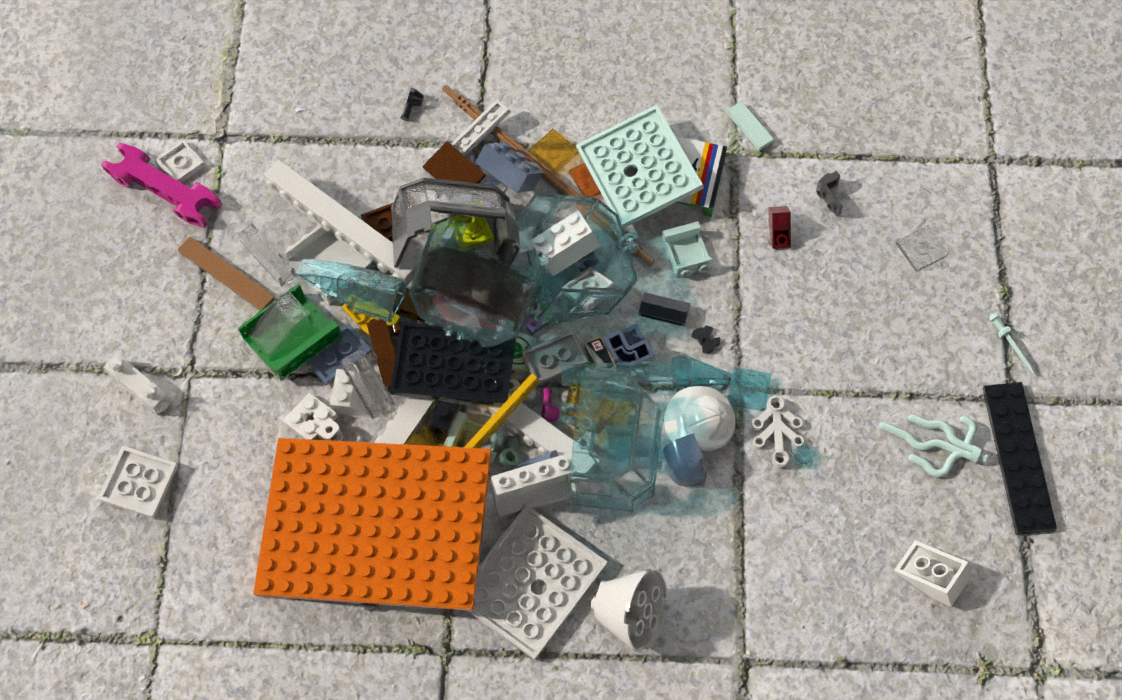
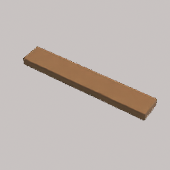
(226, 274)

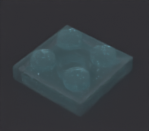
(749, 388)

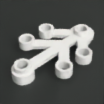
(777, 427)

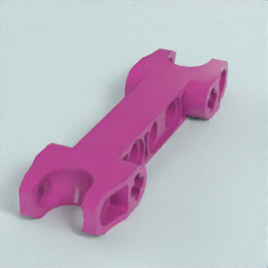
(187, 200)

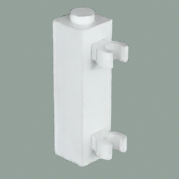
(137, 384)

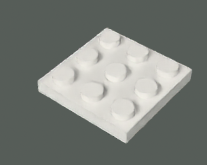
(138, 482)

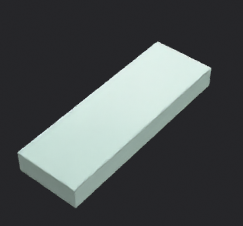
(750, 126)

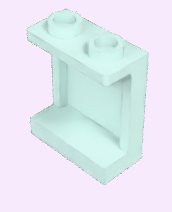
(686, 249)

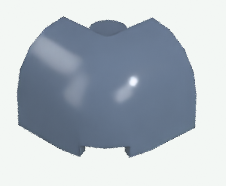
(628, 345)
(685, 461)

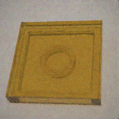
(554, 151)

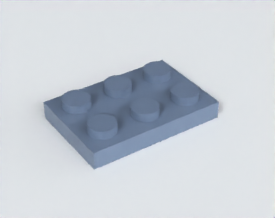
(327, 361)

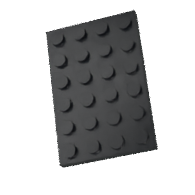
(442, 366)

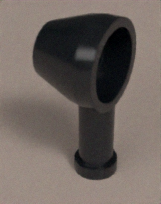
(415, 98)

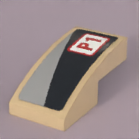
(598, 351)

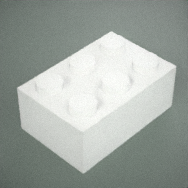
(566, 242)

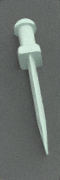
(1004, 332)

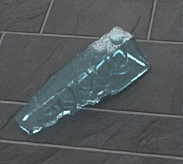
(356, 286)

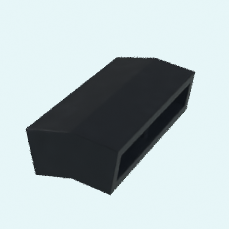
(664, 309)

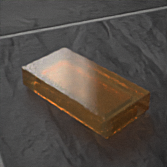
(584, 181)

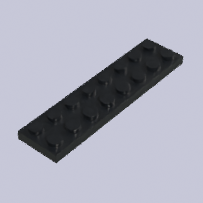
(1019, 458)

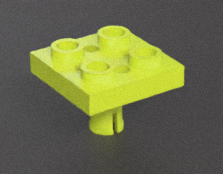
(483, 234)

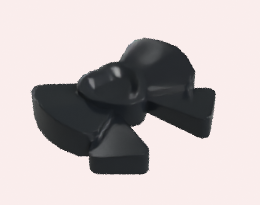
(704, 340)

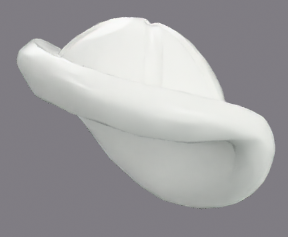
(700, 412)

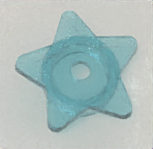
(798, 455)

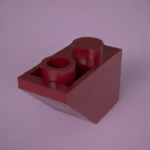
(780, 227)

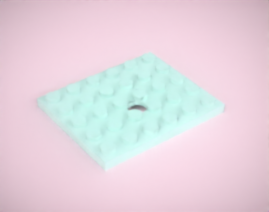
(652, 148)

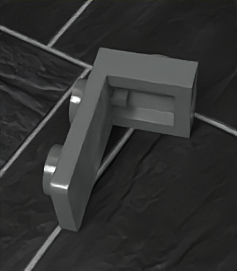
(823, 190)

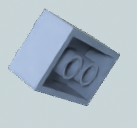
(509, 167)

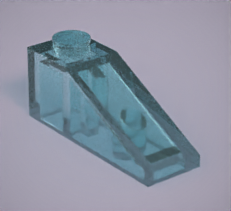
(697, 373)

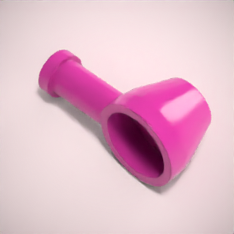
(549, 412)

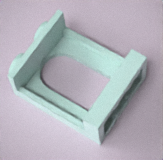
(462, 423)

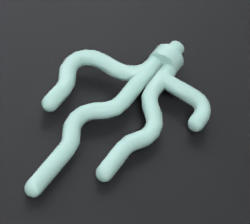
(959, 449)

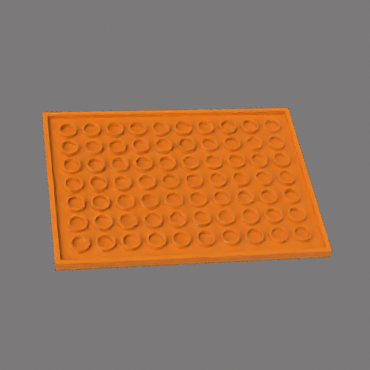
(374, 523)

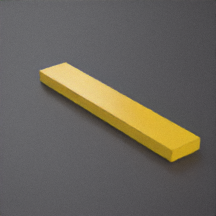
(504, 412)

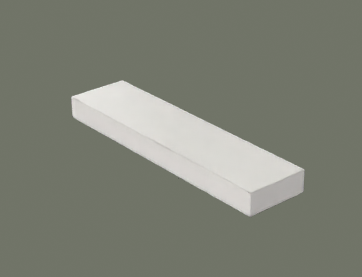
(481, 127)

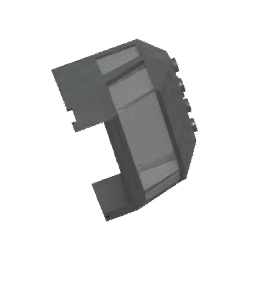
(418, 198)

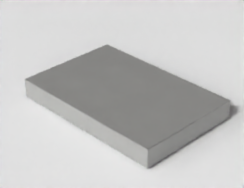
(546, 358)

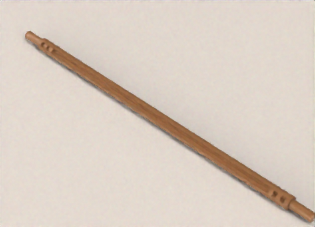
(548, 175)

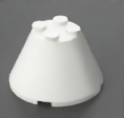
(632, 608)

